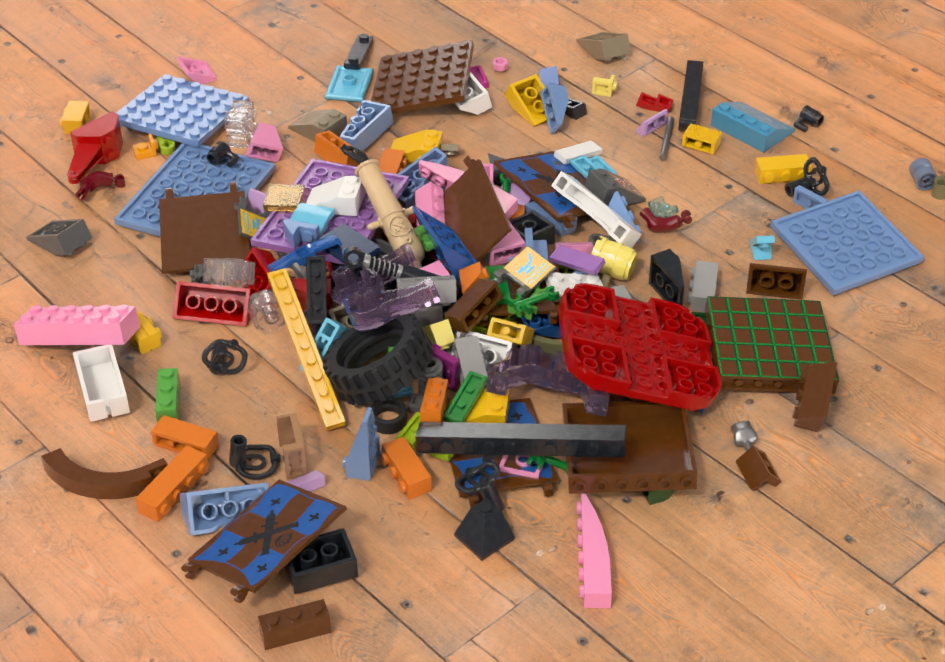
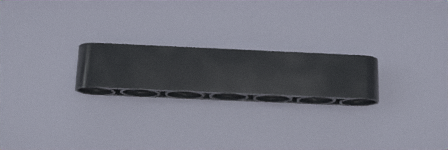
(691, 94)

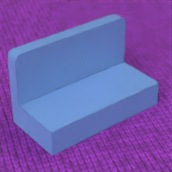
(807, 198)
(539, 246)

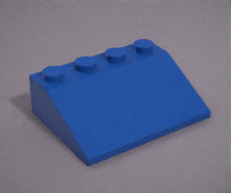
(446, 243)

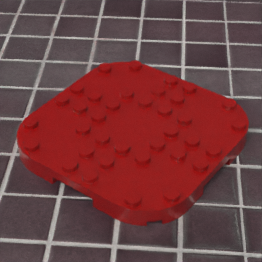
(637, 347)

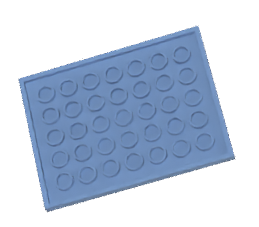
(190, 175)

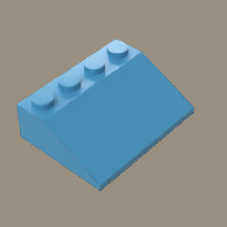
(749, 125)

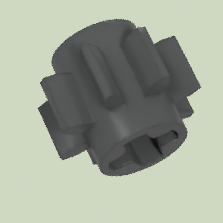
(197, 274)

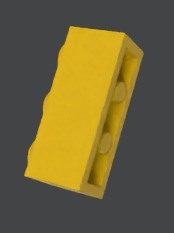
(780, 168)

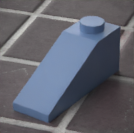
(555, 104)

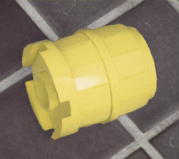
(618, 257)

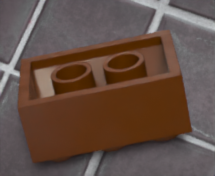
(776, 281)
(814, 395)

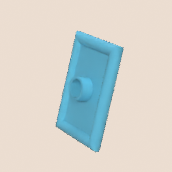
(349, 84)

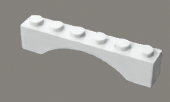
(597, 209)

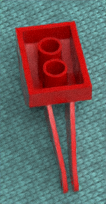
(94, 144)

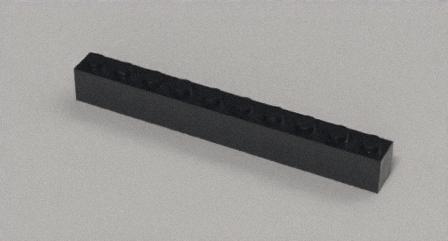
(522, 439)

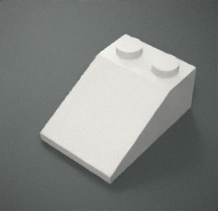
(342, 194)

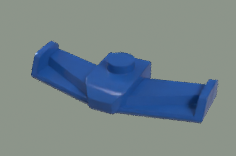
(299, 255)

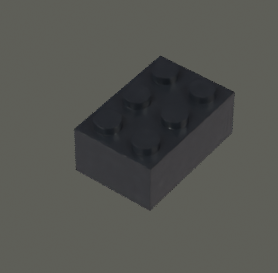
(323, 562)

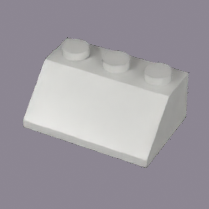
(476, 98)
(494, 348)

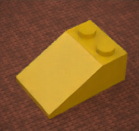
(526, 99)
(418, 143)
(489, 408)

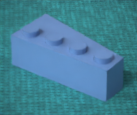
(367, 124)
(416, 181)

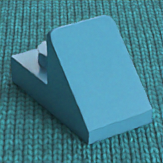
(761, 247)

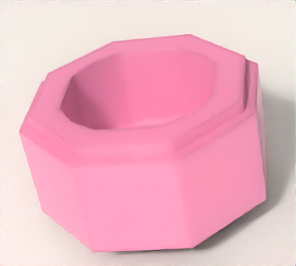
(500, 64)

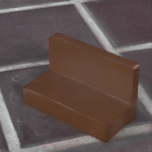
(757, 468)

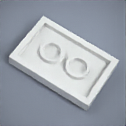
(563, 281)

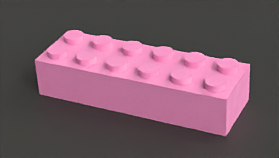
(77, 325)

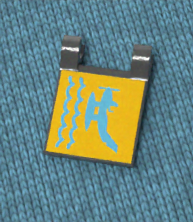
(249, 221)
(526, 270)

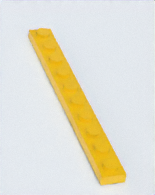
(306, 350)

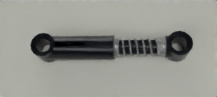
(394, 270)

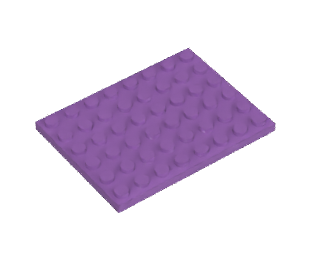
(316, 173)

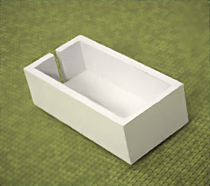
(101, 382)

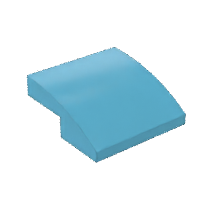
(584, 164)
(314, 214)

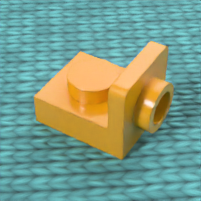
(147, 149)

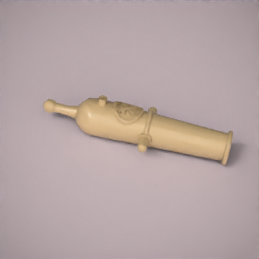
(389, 211)

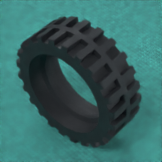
(386, 375)

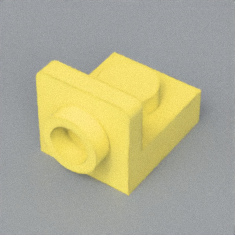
(604, 86)

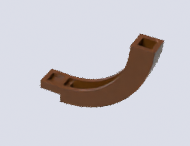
(99, 484)

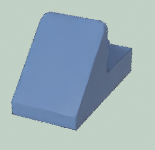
(300, 231)

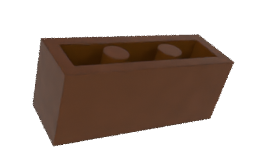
(473, 305)
(294, 624)

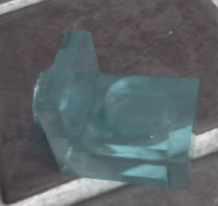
(660, 209)

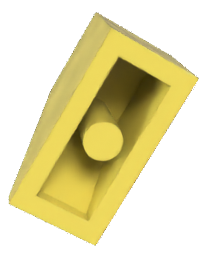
(440, 334)

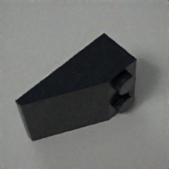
(667, 276)

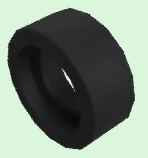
(393, 405)

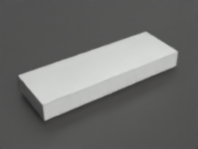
(588, 149)

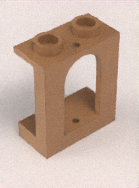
(292, 444)

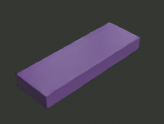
(577, 260)

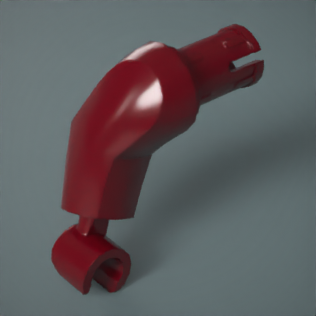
(96, 179)
(663, 225)

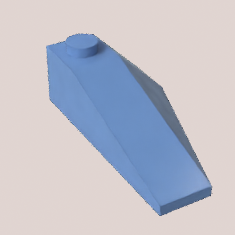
(364, 450)
(214, 508)

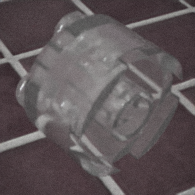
(265, 312)

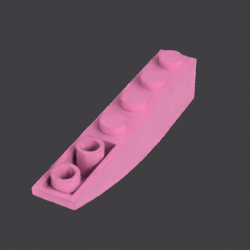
(446, 176)
(593, 557)

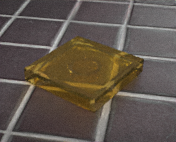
(283, 197)

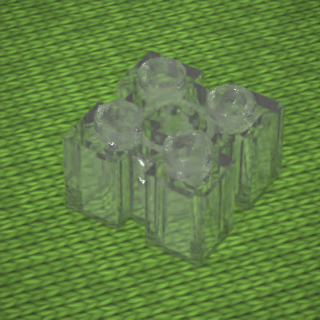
(240, 123)
(229, 272)

